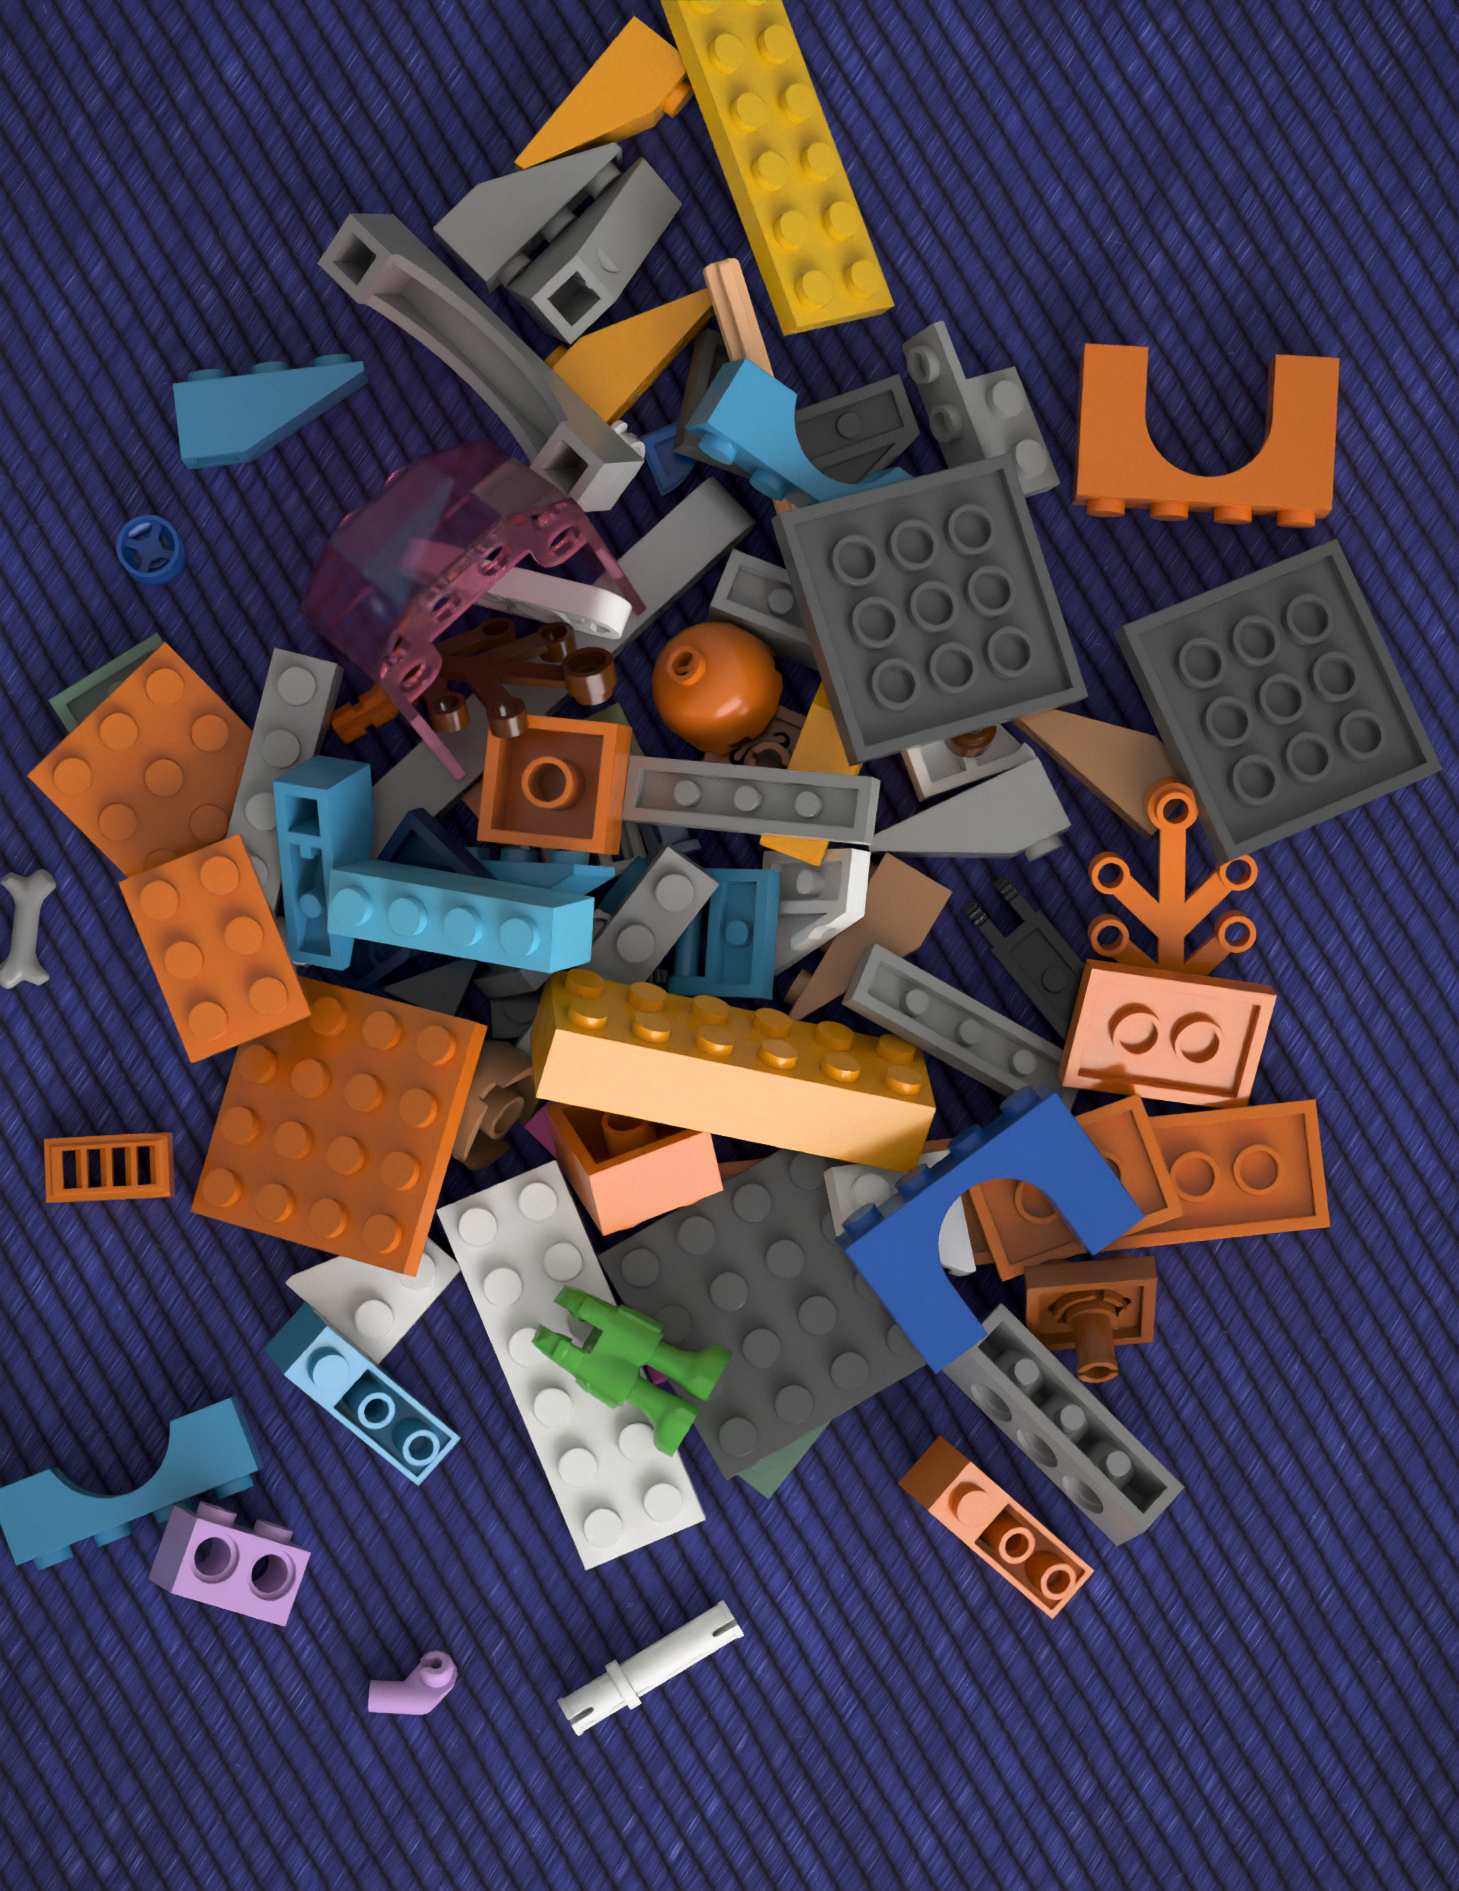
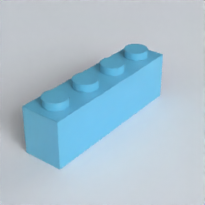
(461, 915)

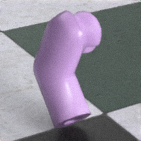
(419, 1691)

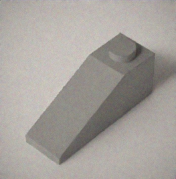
(990, 820)

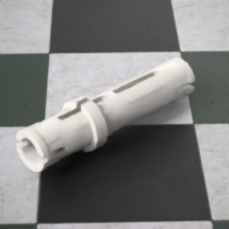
(649, 1668)

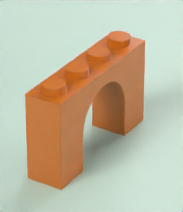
(1123, 469)

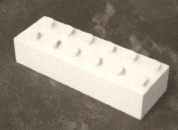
(608, 1477)

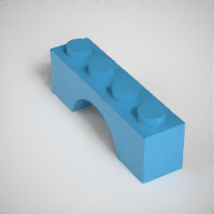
(751, 423)
(203, 1453)

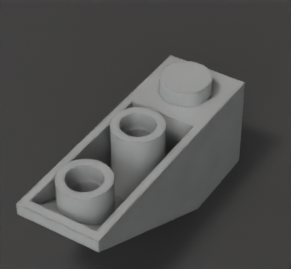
(512, 215)
(596, 254)

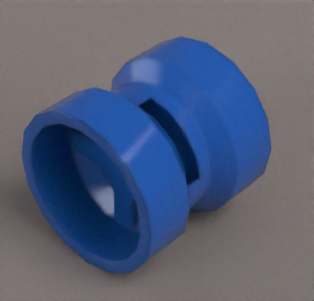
(143, 542)

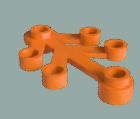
(1172, 914)

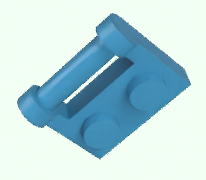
(738, 939)

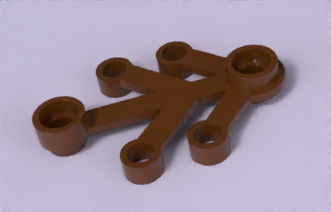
(584, 673)

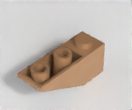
(897, 917)

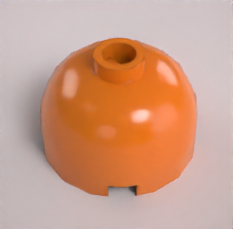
(716, 685)

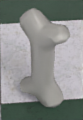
(28, 897)

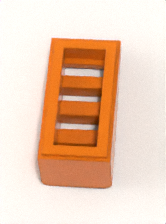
(161, 1167)

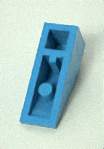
(321, 824)

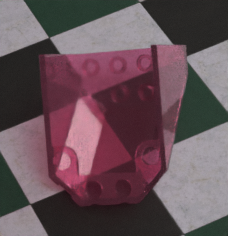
(431, 539)

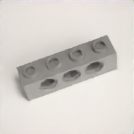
(1063, 1428)

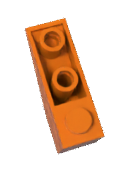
(995, 1527)

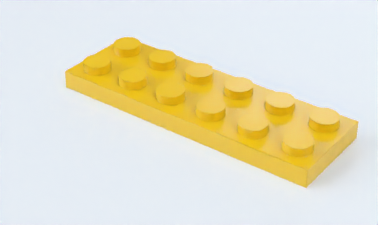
(779, 161)

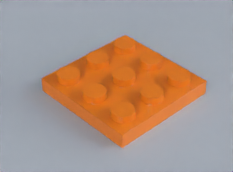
(150, 766)

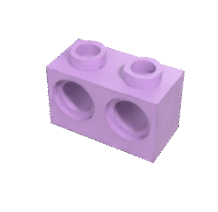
(226, 1573)

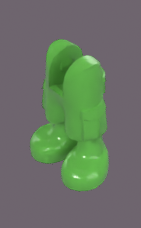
(617, 1350)

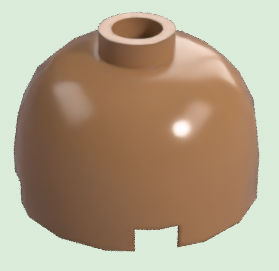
(497, 1097)

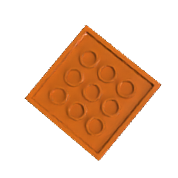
(342, 1126)

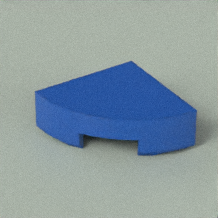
(666, 466)

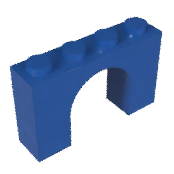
(899, 1240)

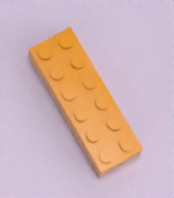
(731, 1070)

